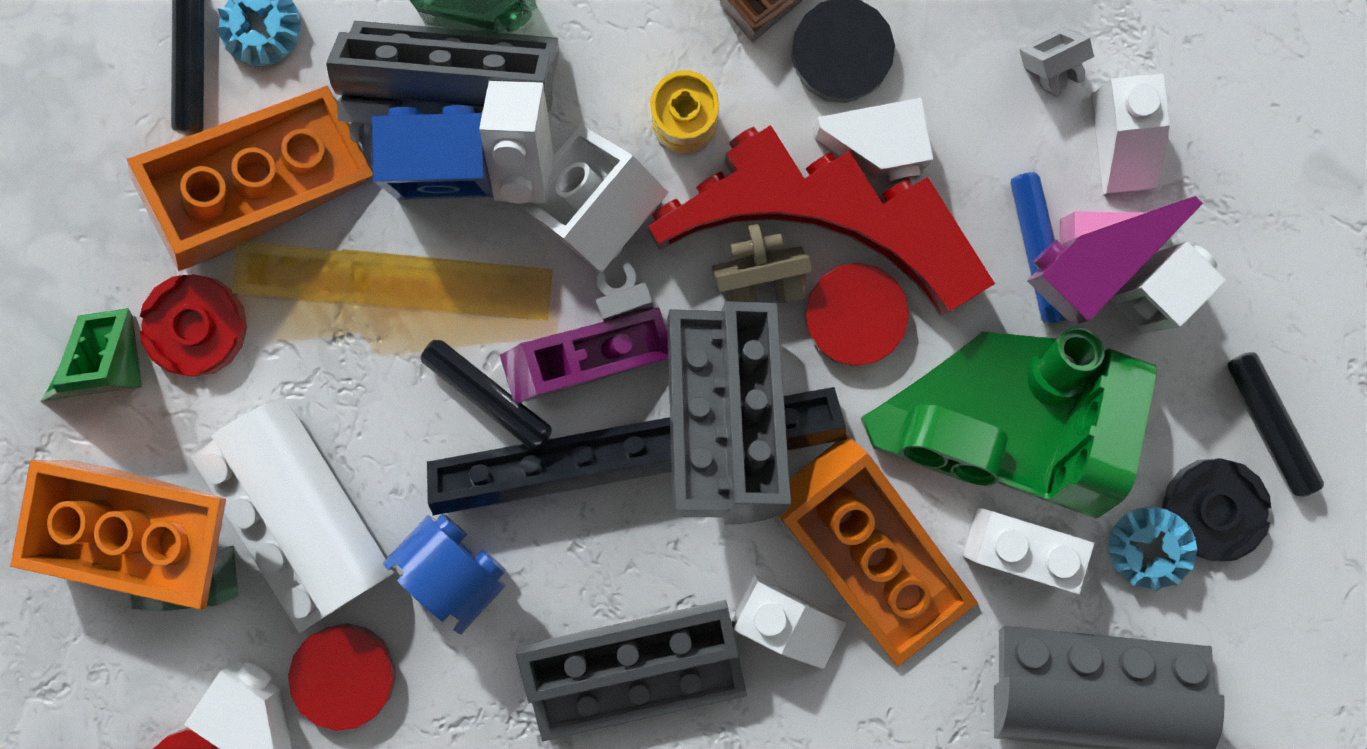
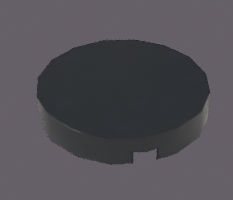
(842, 50)
(1222, 506)

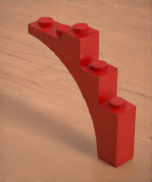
(765, 184)

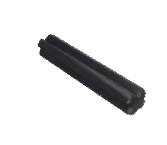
(187, 66)
(486, 394)
(1275, 424)

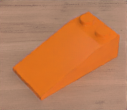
(247, 176)
(118, 531)
(874, 550)

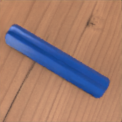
(1035, 230)

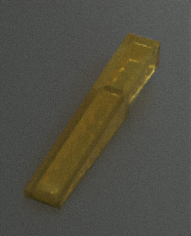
(391, 281)

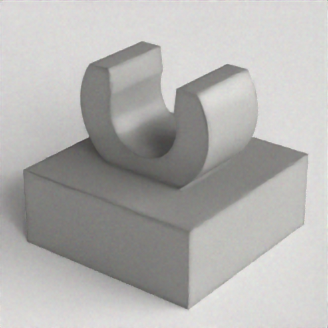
(1056, 54)
(360, 112)
(624, 300)

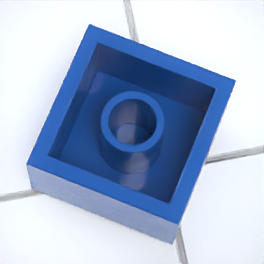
(430, 154)

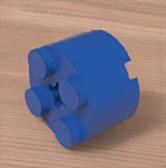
(445, 572)

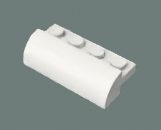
(291, 513)

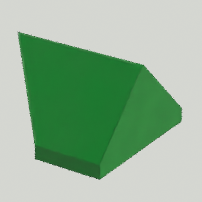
(98, 357)

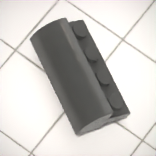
(436, 62)
(727, 413)
(632, 670)
(1105, 691)

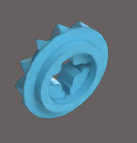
(254, 48)
(1143, 526)

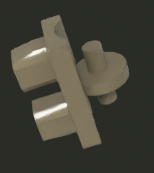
(784, 267)

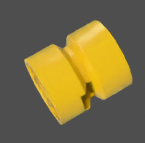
(684, 111)

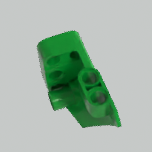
(1027, 418)

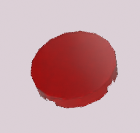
(856, 314)
(192, 325)
(341, 677)

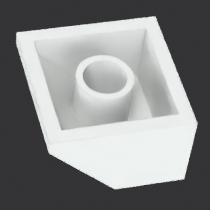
(596, 197)

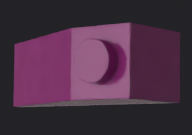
(1093, 267)
(584, 355)

